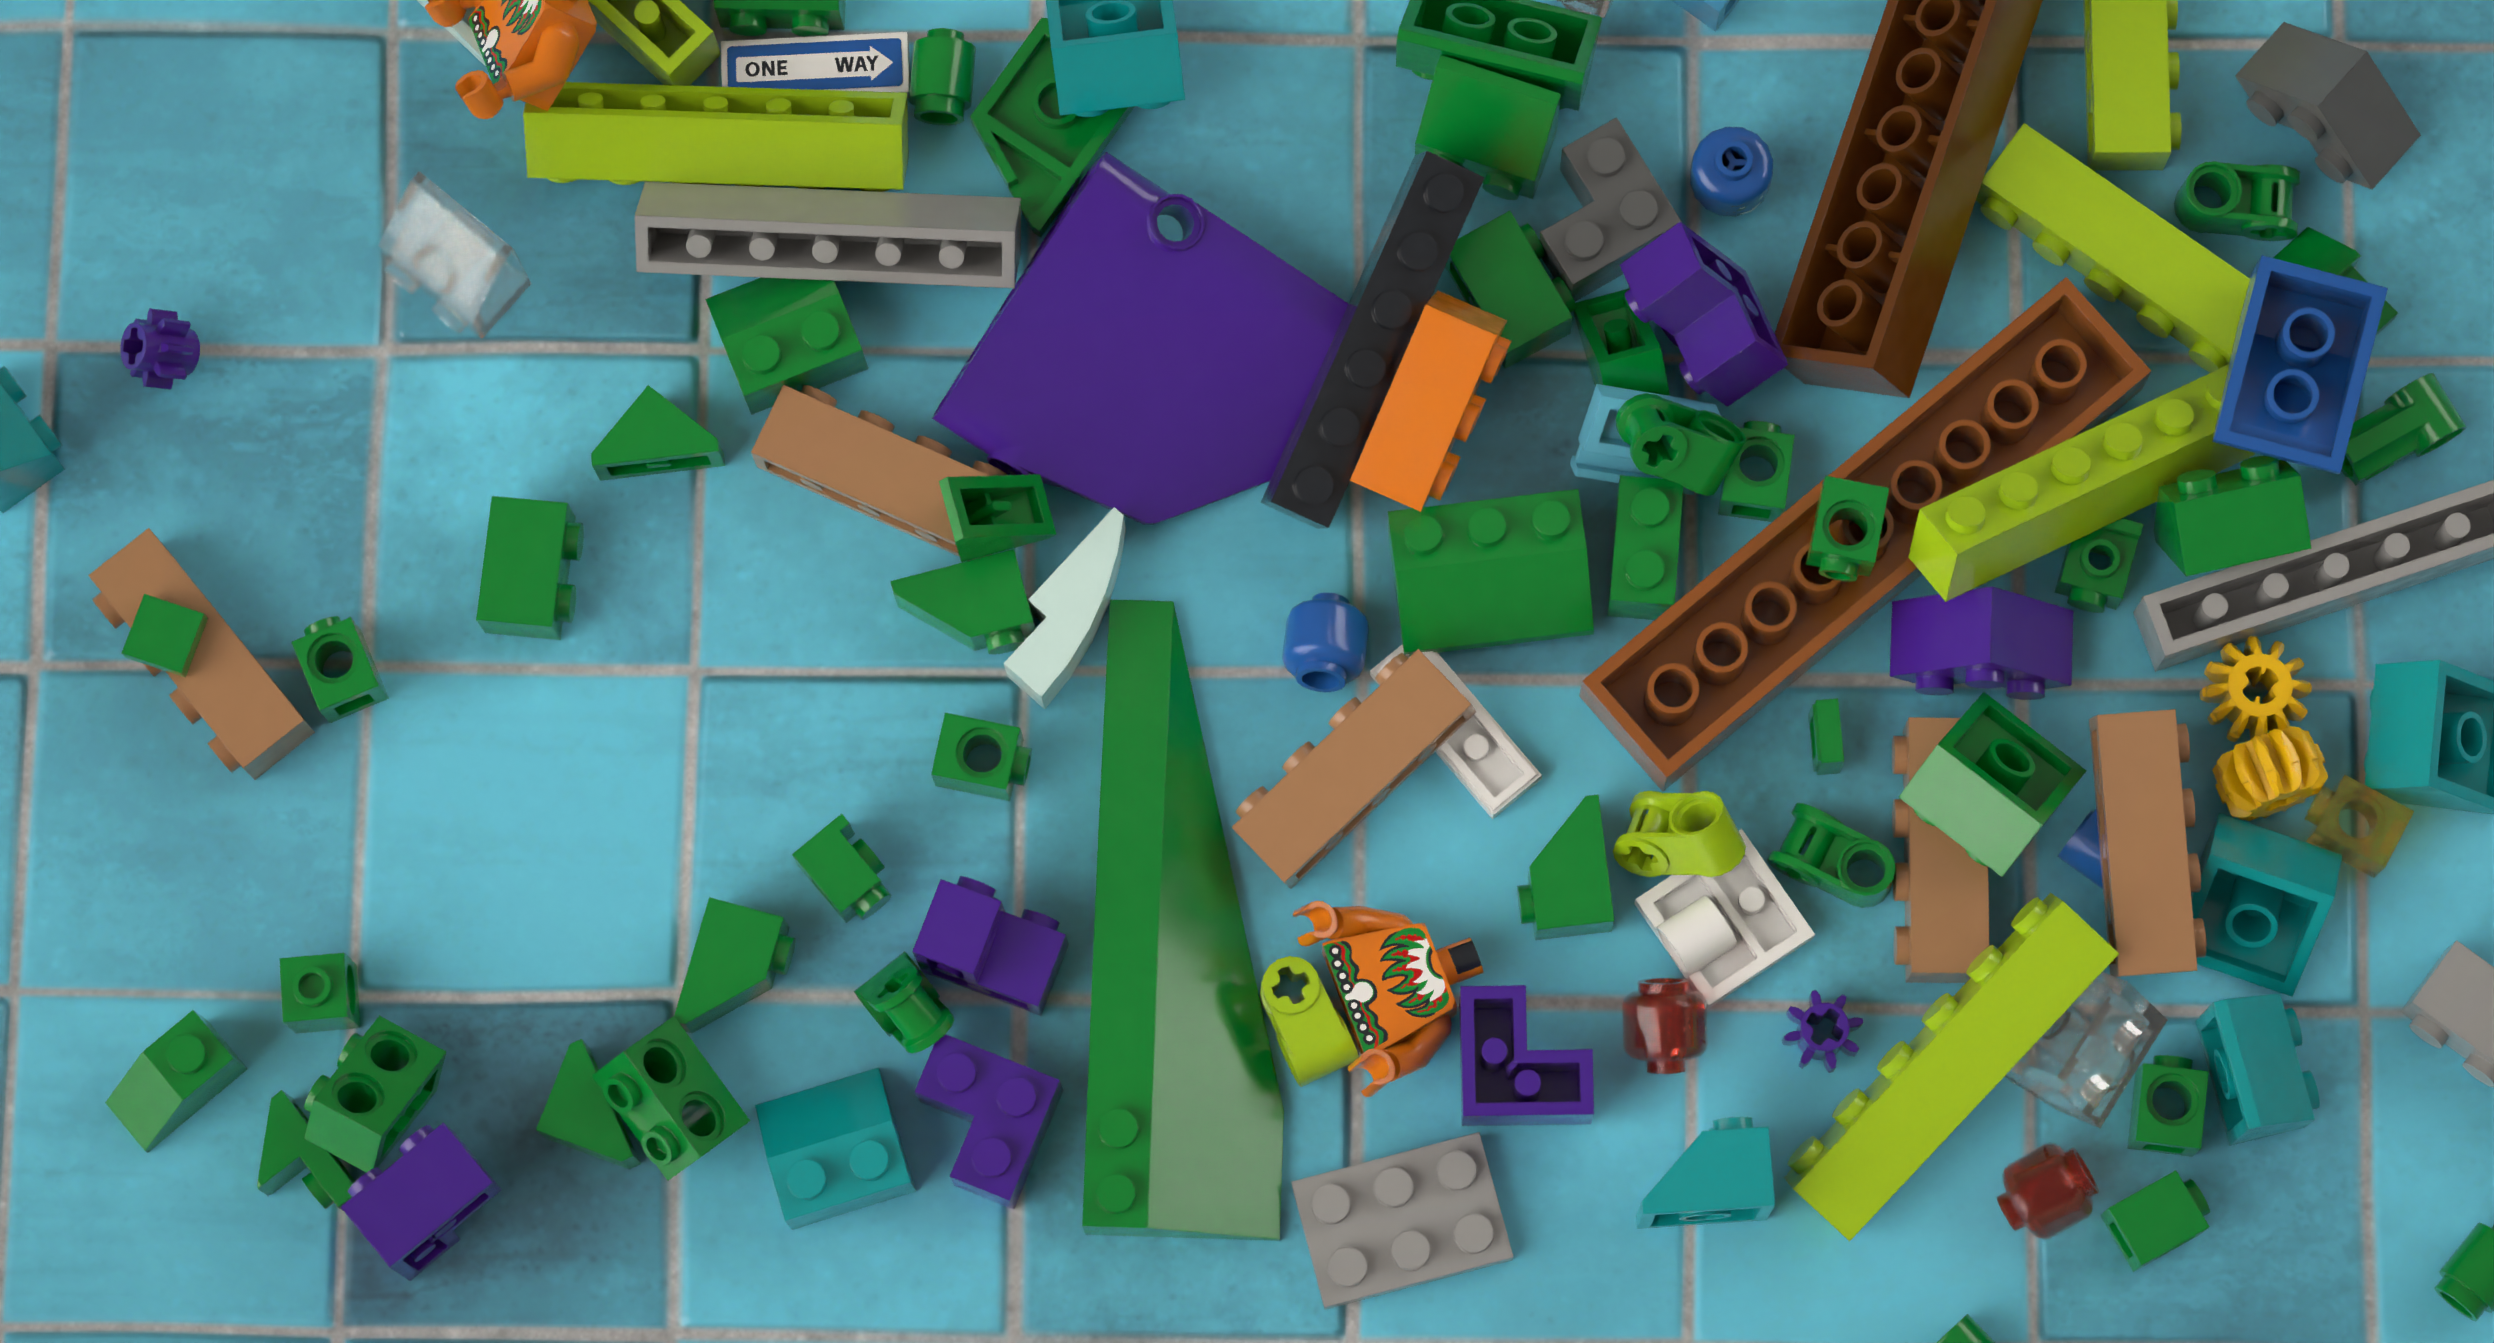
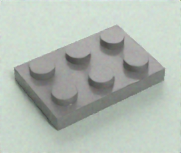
(1402, 1220)

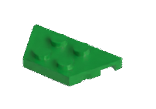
(1030, 142)

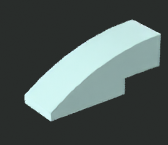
(1069, 612)

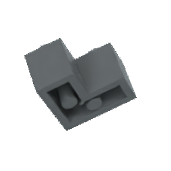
(2331, 99)
(1618, 215)

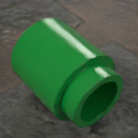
(942, 77)
(2470, 1274)

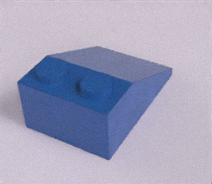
(2298, 364)

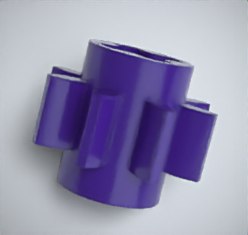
(160, 349)
(1815, 1015)

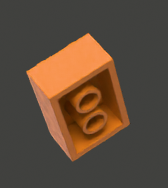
(1432, 402)

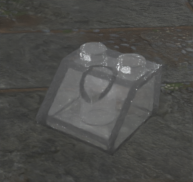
(451, 258)
(2091, 1051)

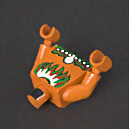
(524, 45)
(1390, 984)

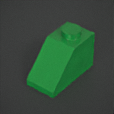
(1620, 345)
(972, 602)
(1570, 879)
(732, 962)
(174, 1080)

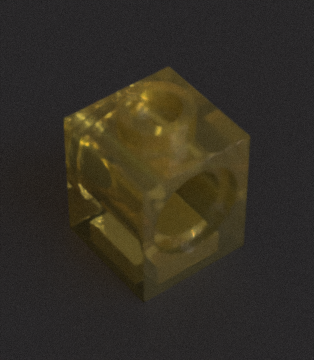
(2384, 816)

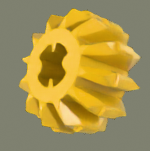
(2233, 678)
(2270, 773)

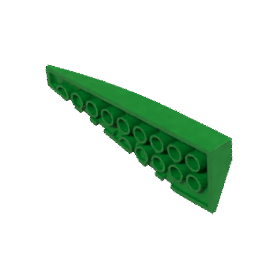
(1178, 1040)

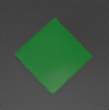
(164, 635)
(1826, 737)

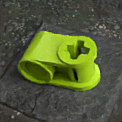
(1682, 832)
(1310, 1031)

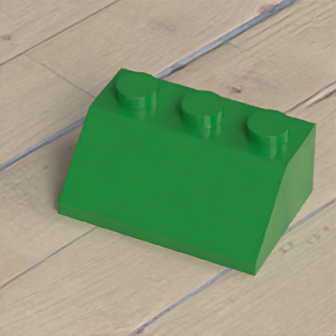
(1509, 37)
(1491, 572)

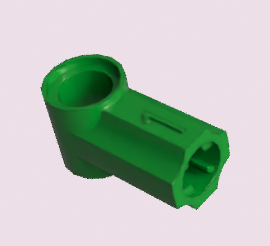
(2409, 423)

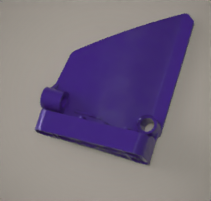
(1143, 359)

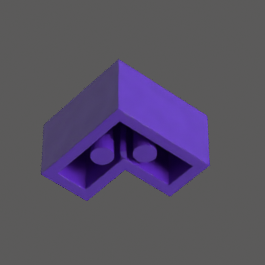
(1705, 311)
(1982, 641)
(987, 949)
(1505, 1080)
(1006, 1109)
(419, 1199)

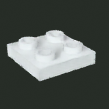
(1725, 925)

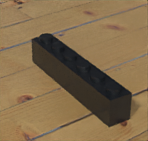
(1372, 339)

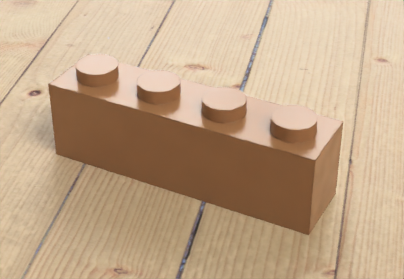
(862, 463)
(224, 681)
(1353, 767)
(2145, 842)
(1938, 880)

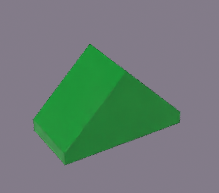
(655, 440)
(996, 513)
(581, 1115)

